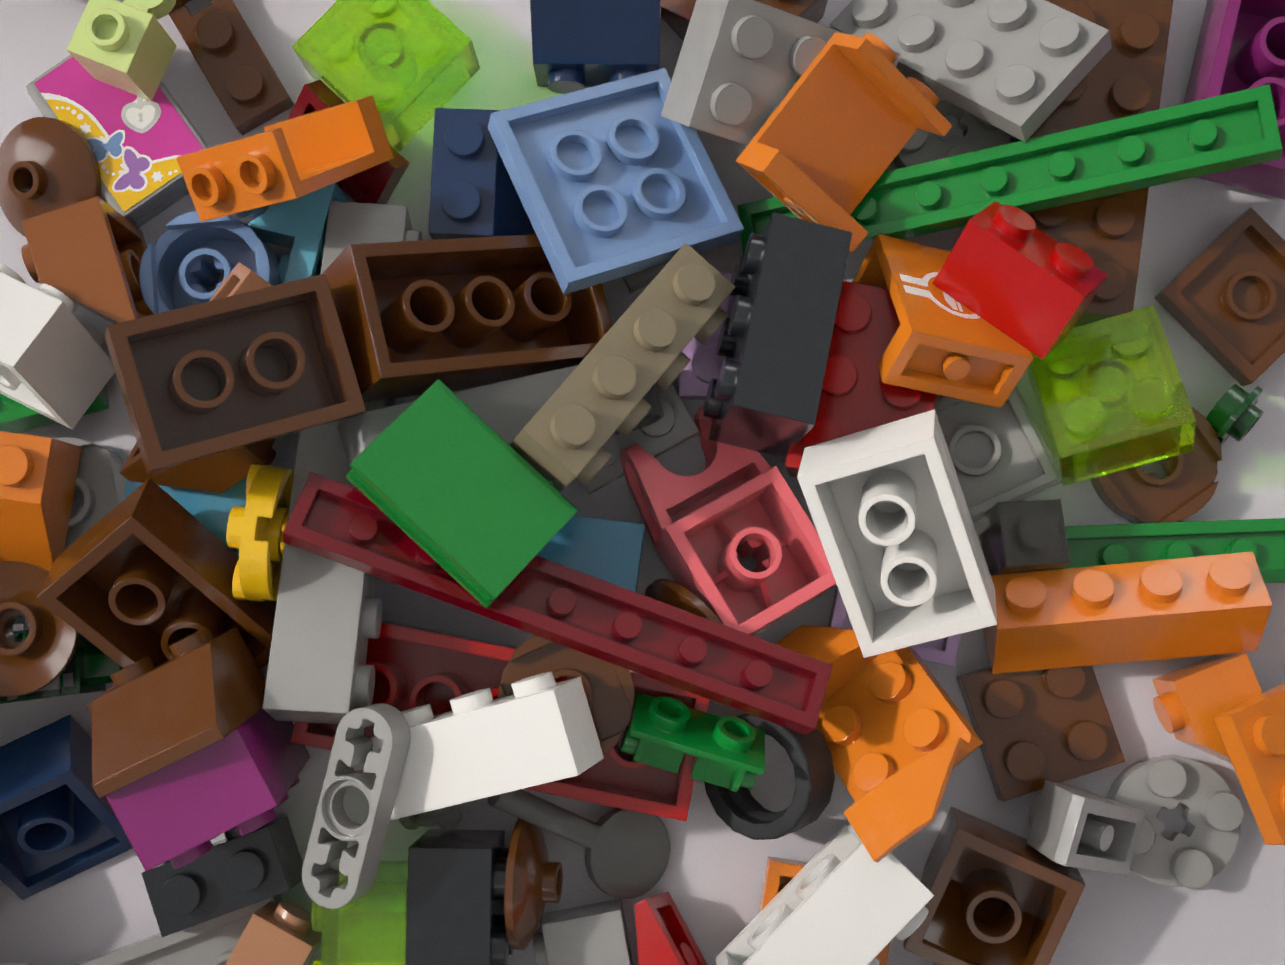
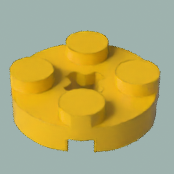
(259, 532)

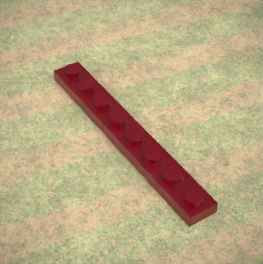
(575, 613)

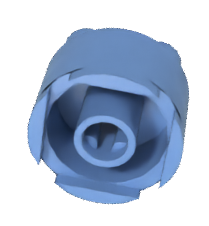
(193, 255)

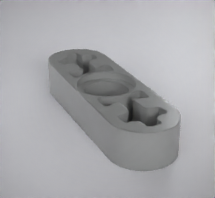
(333, 827)

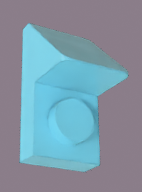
(299, 226)

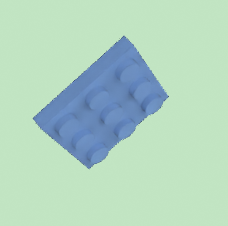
(612, 180)

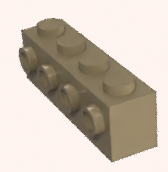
(610, 382)

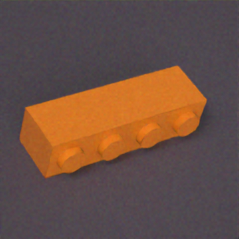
(1127, 613)

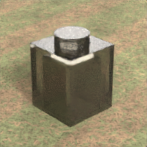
(1024, 537)

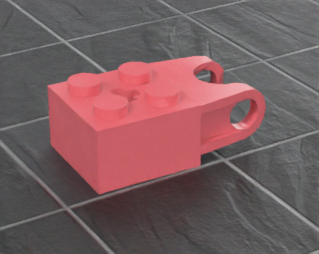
(726, 513)

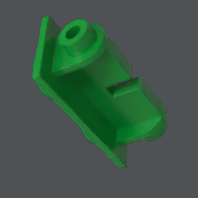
(724, 748)

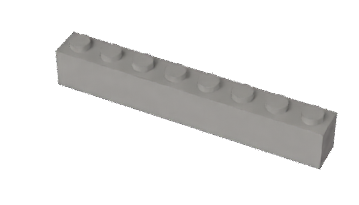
(321, 605)

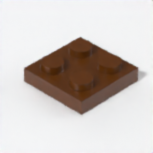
(1234, 297)
(1039, 726)

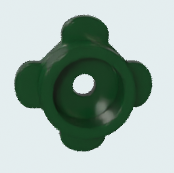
(1235, 413)

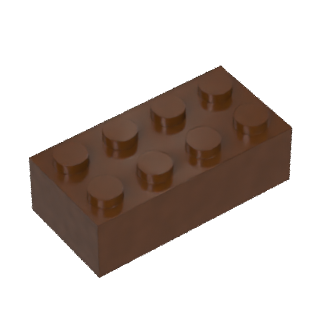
(458, 313)

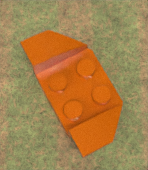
(887, 733)

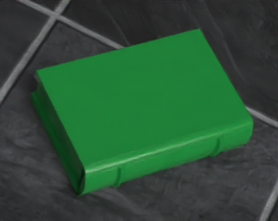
(460, 492)

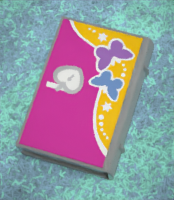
(128, 134)

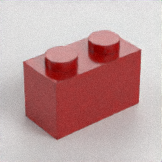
(1019, 278)

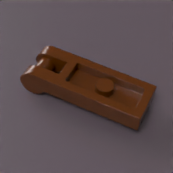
(232, 63)

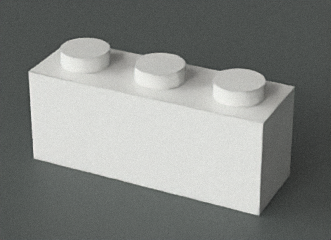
(495, 744)

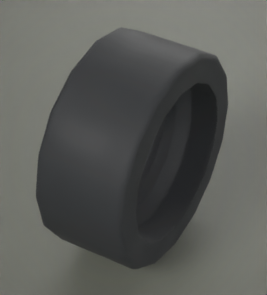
(811, 796)

